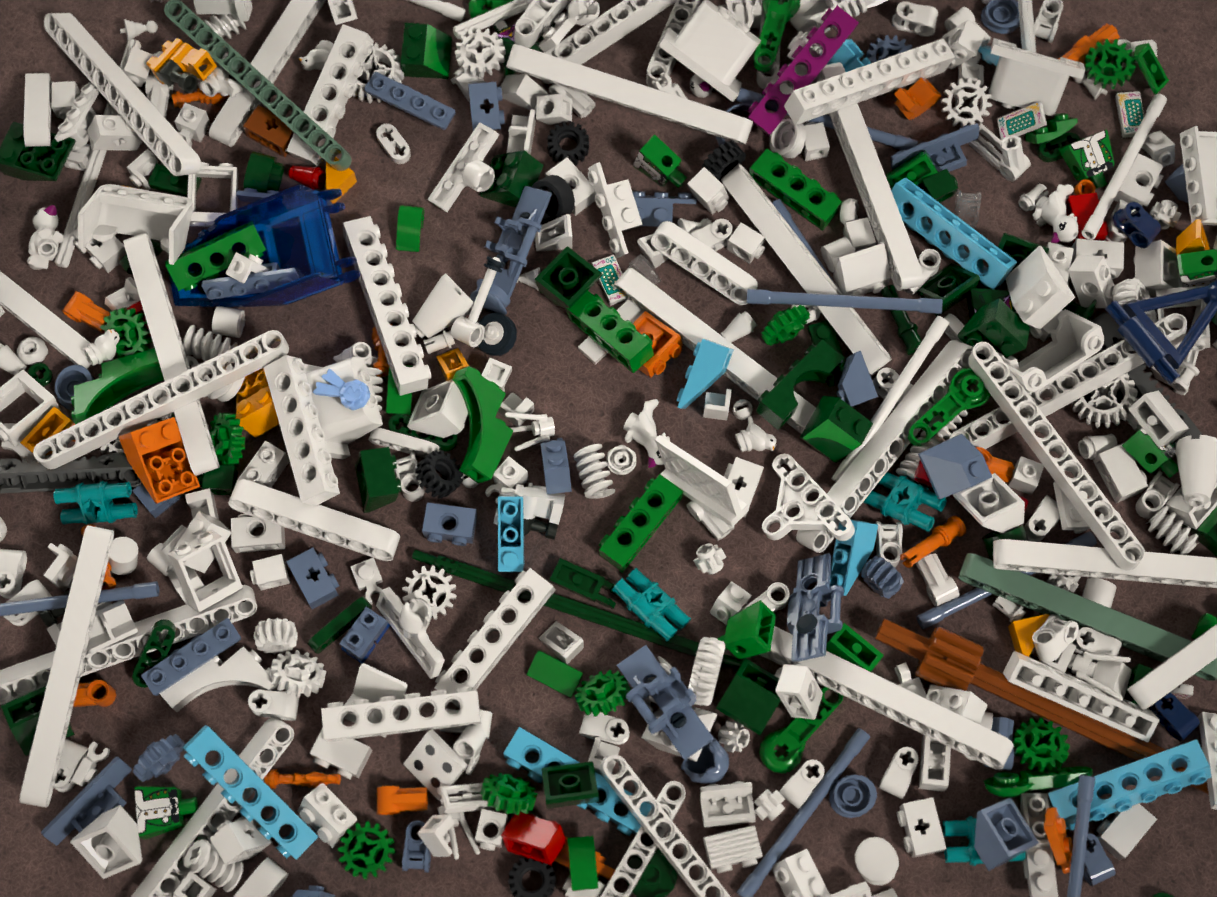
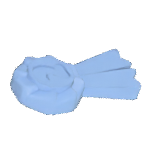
(352, 394)

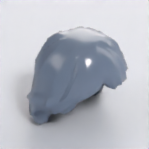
(710, 766)

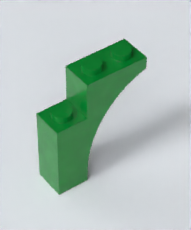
(115, 382)
(487, 434)

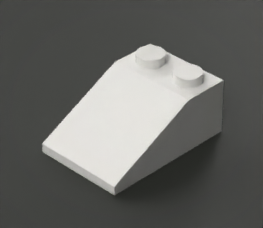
(1038, 289)

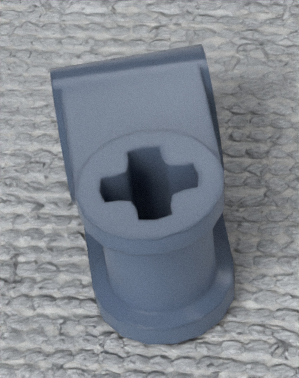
(415, 850)
(1097, 864)

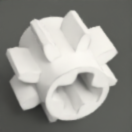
(1165, 213)
(709, 558)
(1064, 581)
(733, 736)
(769, 805)

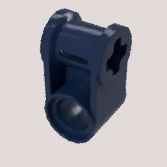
(1139, 225)
(1175, 717)

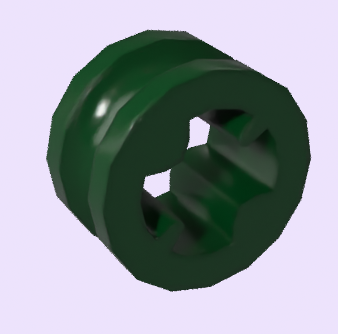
(47, 374)

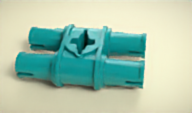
(95, 503)
(907, 509)
(651, 604)
(965, 854)

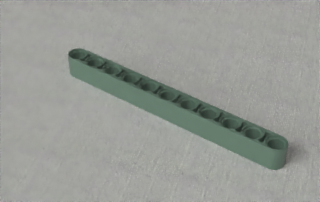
(264, 91)
(1068, 606)

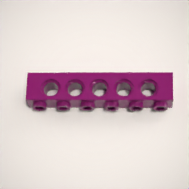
(844, 26)

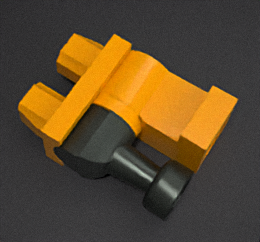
(177, 59)

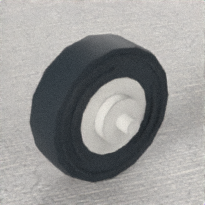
(499, 334)

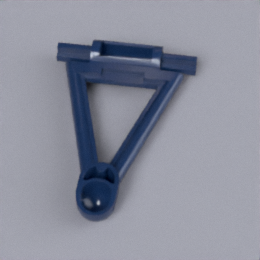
(1150, 341)

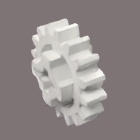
(470, 56)
(973, 111)
(440, 589)
(297, 673)

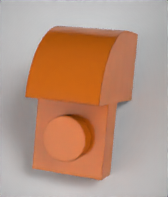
(917, 98)

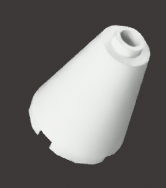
(442, 308)
(1197, 468)

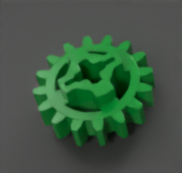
(1109, 63)
(785, 325)
(131, 333)
(227, 438)
(602, 693)
(1044, 745)
(508, 793)
(362, 839)

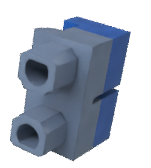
(362, 635)

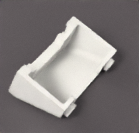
(1071, 345)

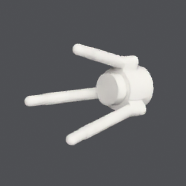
(542, 427)
(1085, 668)
(459, 816)

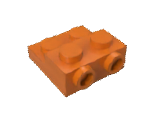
(665, 343)

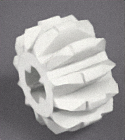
(275, 635)

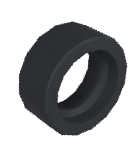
(563, 193)

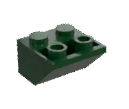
(512, 174)
(998, 327)
(751, 697)
(23, 716)

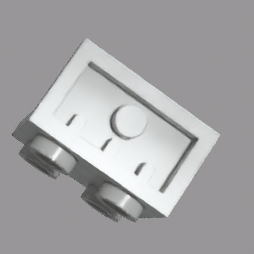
(372, 685)

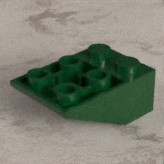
(33, 162)

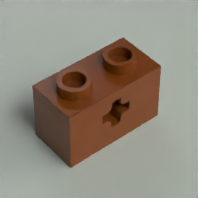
(268, 130)

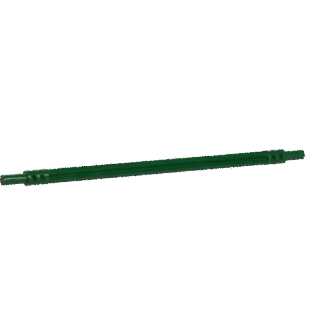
(568, 606)

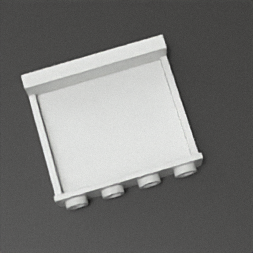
(1200, 169)

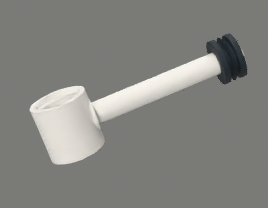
(468, 329)

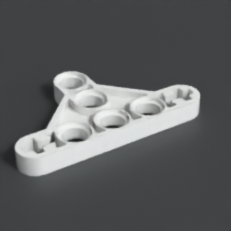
(810, 511)

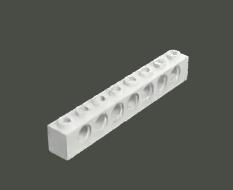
(868, 81)
(406, 378)

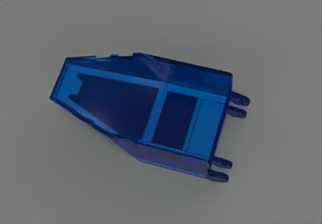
(295, 235)

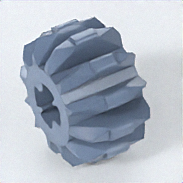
(882, 577)

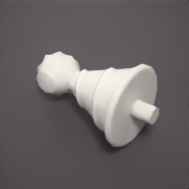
(134, 29)
(1095, 90)
(691, 226)
(529, 278)

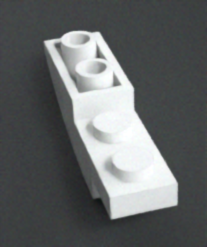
(1039, 859)

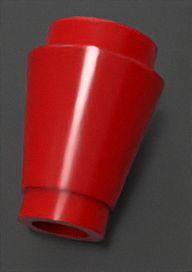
(309, 176)

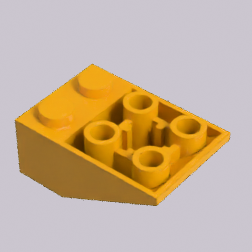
(255, 404)

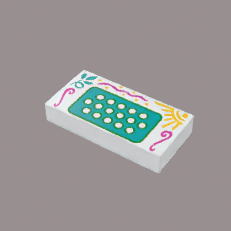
(1129, 112)
(1022, 121)
(610, 274)

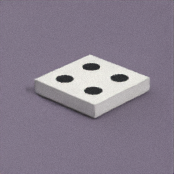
(434, 763)

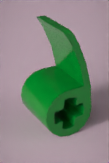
(409, 228)

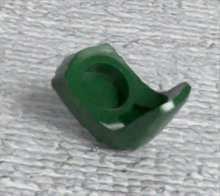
(1081, 311)

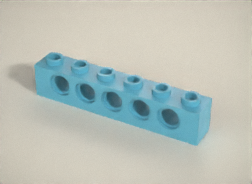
(961, 234)
(525, 742)
(1138, 774)
(300, 836)

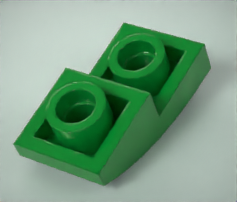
(1055, 127)
(395, 403)
(582, 863)

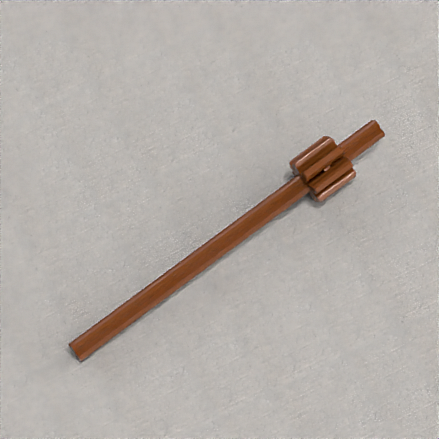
(955, 664)

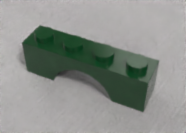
(818, 365)

